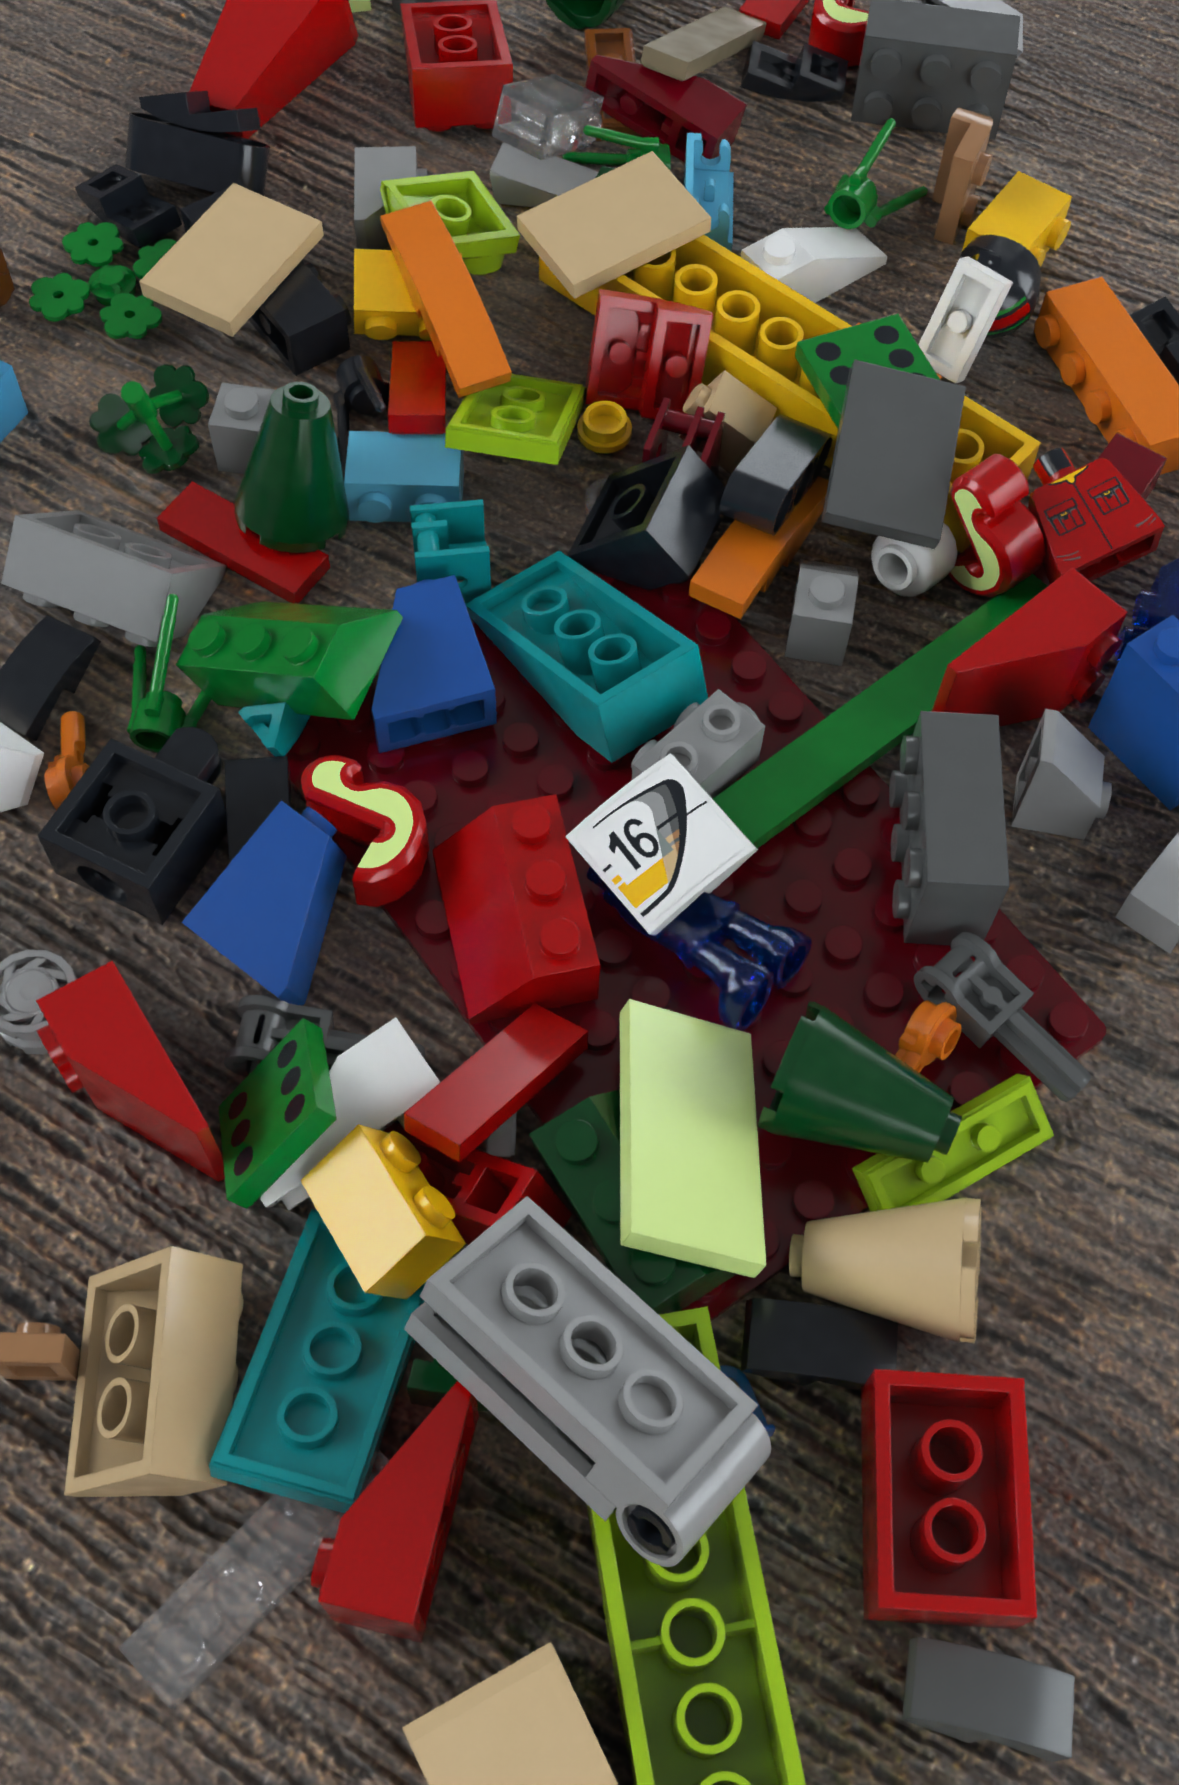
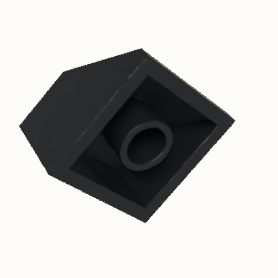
(652, 521)

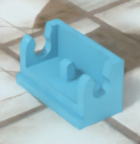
(711, 186)

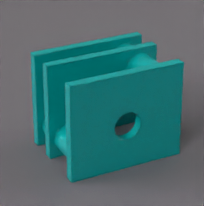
(452, 542)

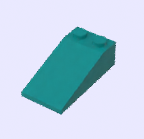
(592, 653)

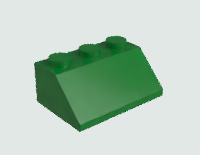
(289, 653)

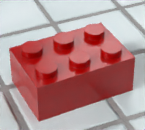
(946, 1500)

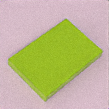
(518, 419)

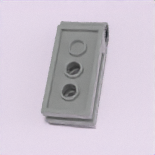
(592, 1381)

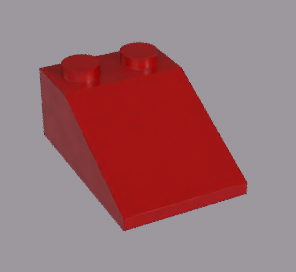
(455, 62)
(1037, 655)
(111, 1050)
(396, 1533)

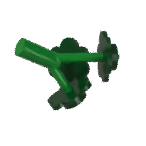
(132, 419)

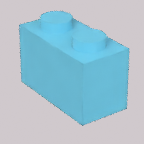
(397, 471)

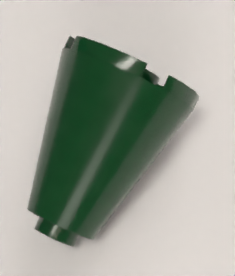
(294, 474)
(856, 1094)

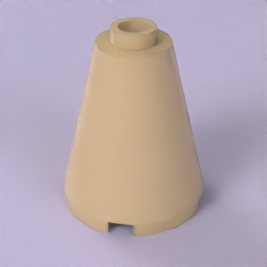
(898, 1264)

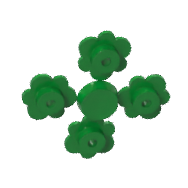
(110, 284)

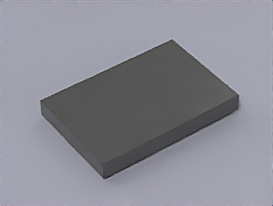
(894, 454)

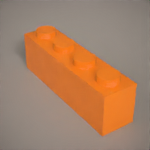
(1111, 367)

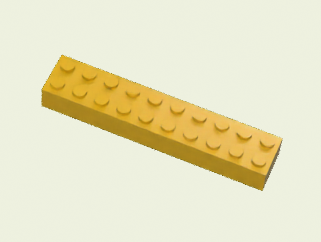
(757, 339)

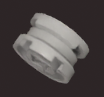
(20, 990)

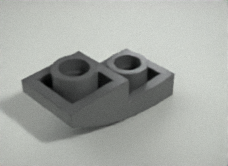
(989, 1697)

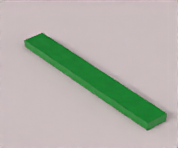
(859, 730)

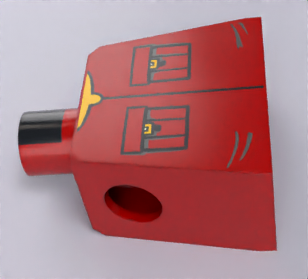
(1090, 517)

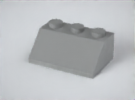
(107, 573)

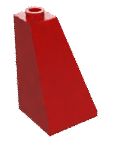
(271, 52)

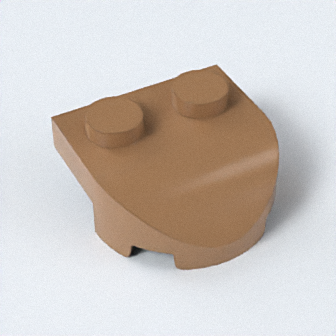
(961, 171)

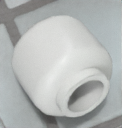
(910, 567)

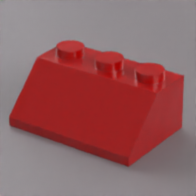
(517, 912)

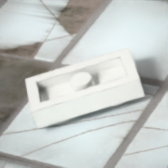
(963, 318)

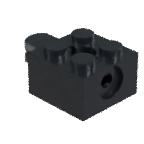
(121, 804)

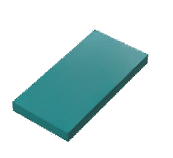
(317, 1382)

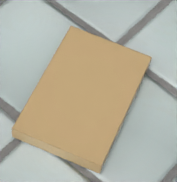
(613, 224)
(232, 259)

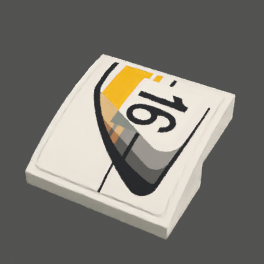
(661, 843)

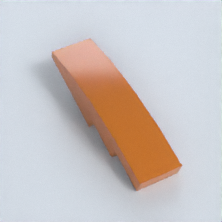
(446, 298)
(749, 559)

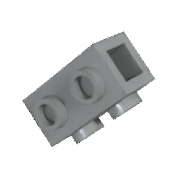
(711, 741)

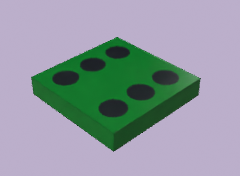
(880, 342)
(276, 1114)

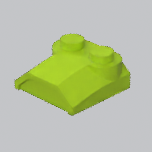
(467, 210)

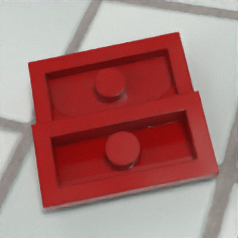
(646, 352)

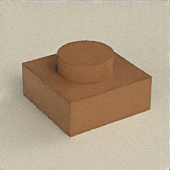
(38, 1353)

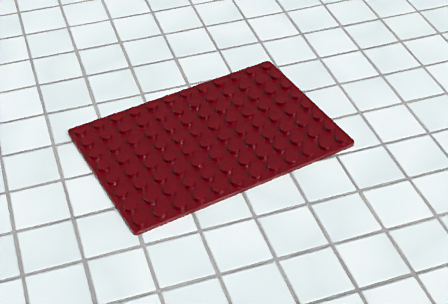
(818, 875)

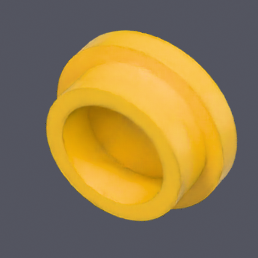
(604, 427)

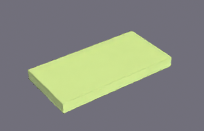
(689, 1141)

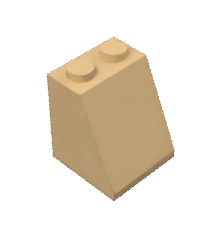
(512, 1731)

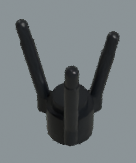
(359, 390)

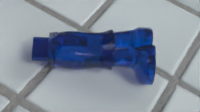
(698, 941)

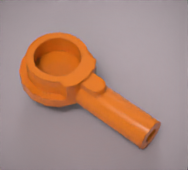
(69, 765)
(929, 1034)

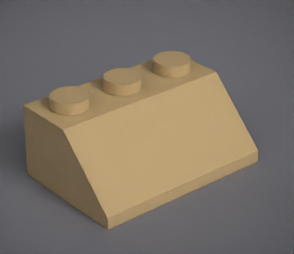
(155, 1375)

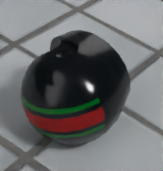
(1017, 265)

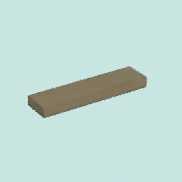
(702, 43)

